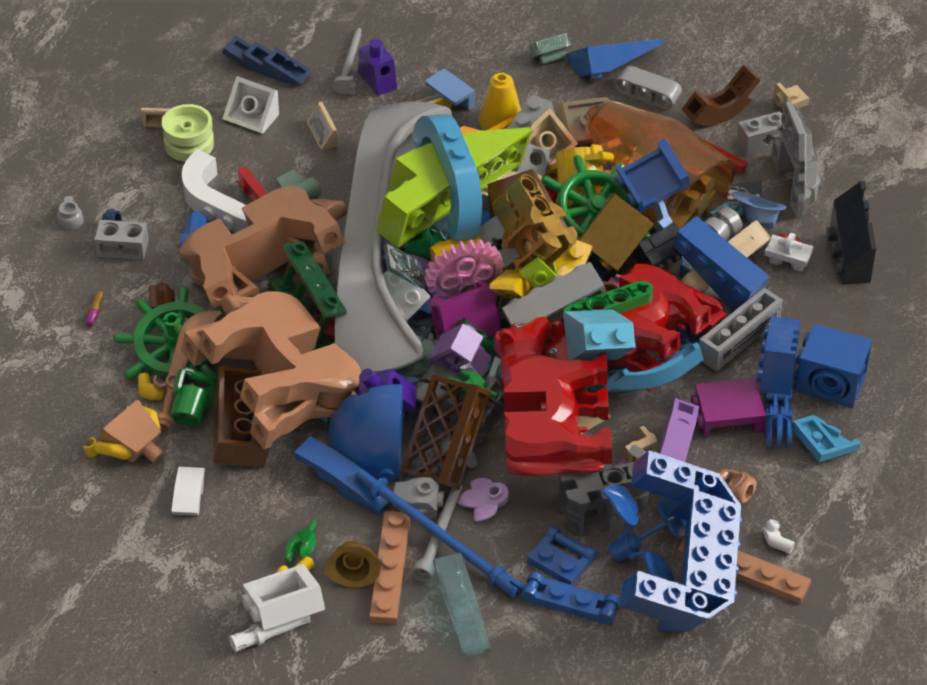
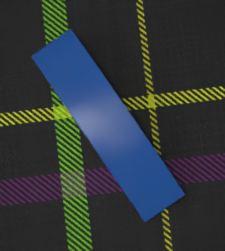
(339, 472)

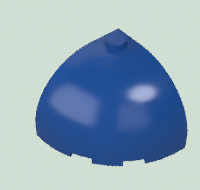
(371, 431)

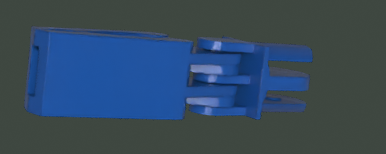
(778, 418)

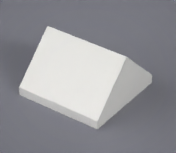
(252, 105)

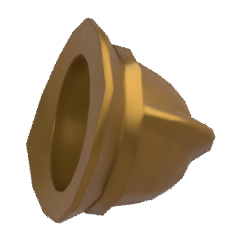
(353, 565)

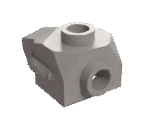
(421, 494)

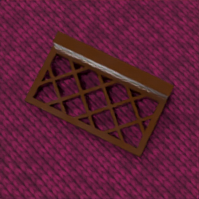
(461, 435)

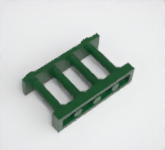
(314, 281)

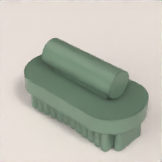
(550, 49)

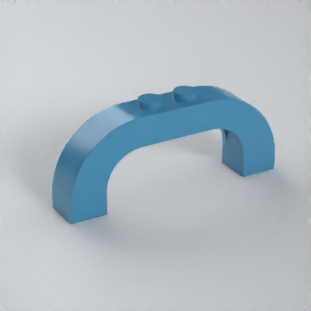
(460, 169)

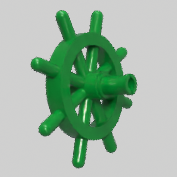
(593, 203)
(169, 320)

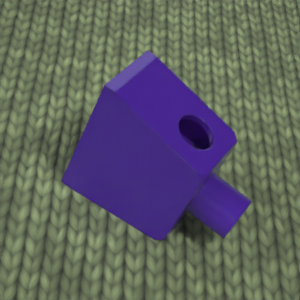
(377, 67)
(388, 377)

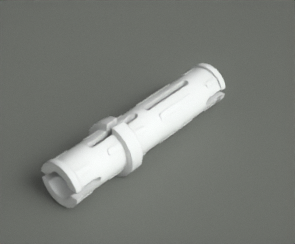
(257, 635)

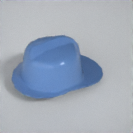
(759, 209)

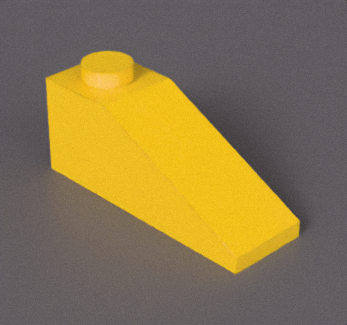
(511, 285)

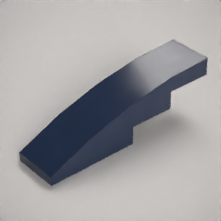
(266, 62)

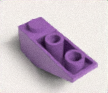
(679, 429)

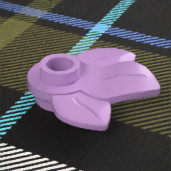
(482, 498)

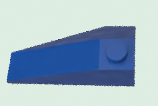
(602, 59)

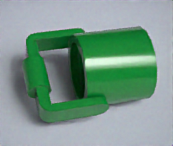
(191, 400)

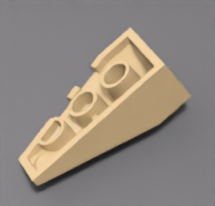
(551, 135)

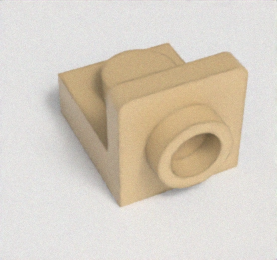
(792, 94)
(646, 441)

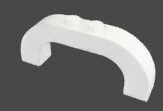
(196, 174)

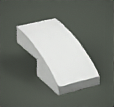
(188, 491)

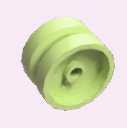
(186, 130)

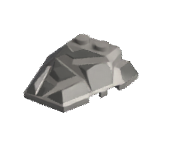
(795, 151)

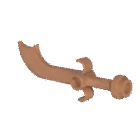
(179, 361)

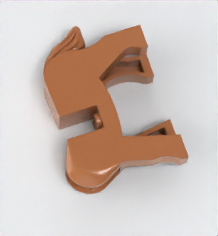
(230, 261)
(281, 342)

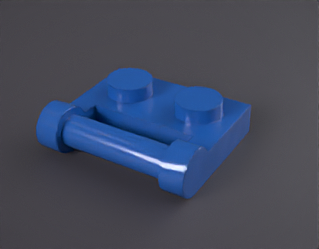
(559, 563)

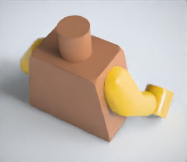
(129, 435)

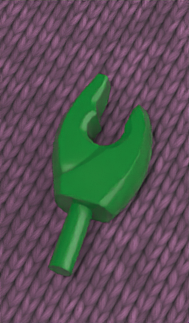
(473, 378)
(302, 542)

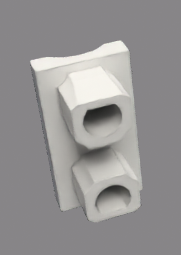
(788, 250)

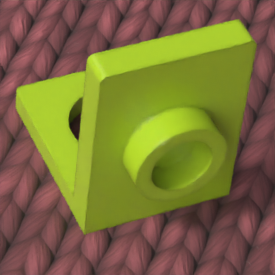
(538, 273)

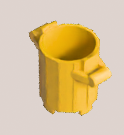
(565, 167)

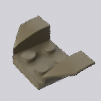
(573, 115)

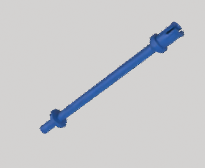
(496, 575)

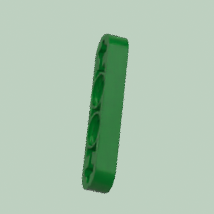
(635, 294)

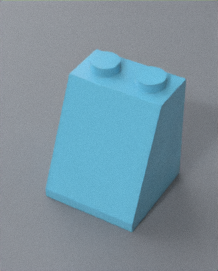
(596, 333)

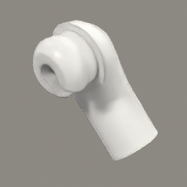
(774, 538)

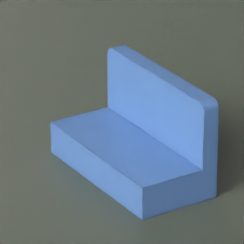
(452, 89)

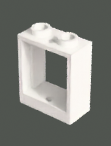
(283, 597)

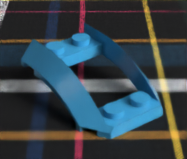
(671, 369)

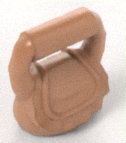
(741, 484)

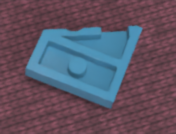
(823, 439)

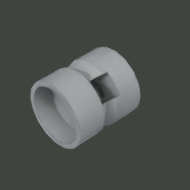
(725, 222)

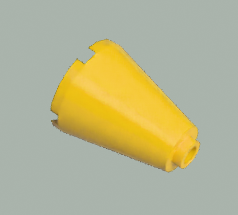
(499, 101)

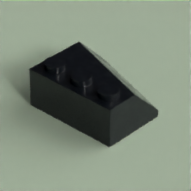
(852, 236)

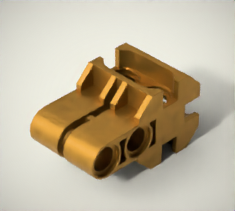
(695, 201)
(532, 223)

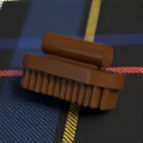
(160, 294)

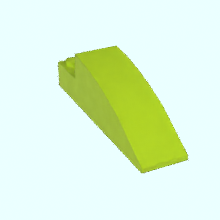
(420, 188)

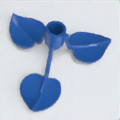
(628, 544)

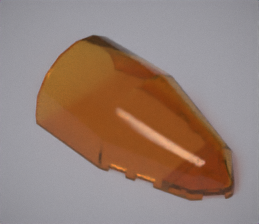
(634, 133)

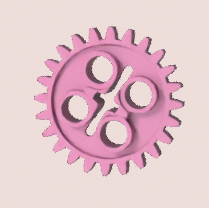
(463, 268)

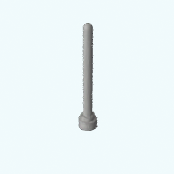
(424, 567)

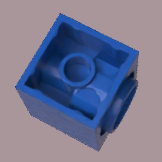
(832, 365)

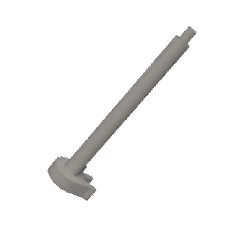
(343, 84)

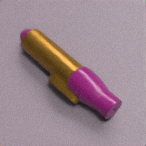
(93, 310)

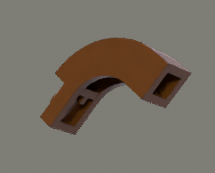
(725, 104)

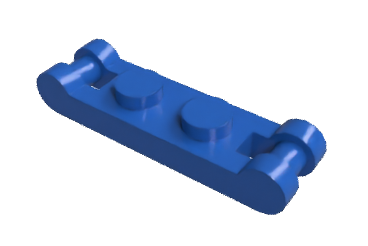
(570, 599)

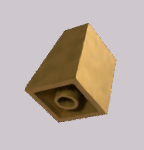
(615, 232)

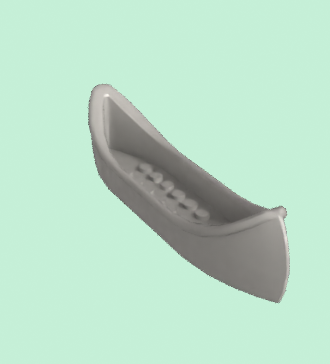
(373, 326)

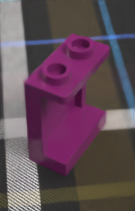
(475, 305)
(729, 405)

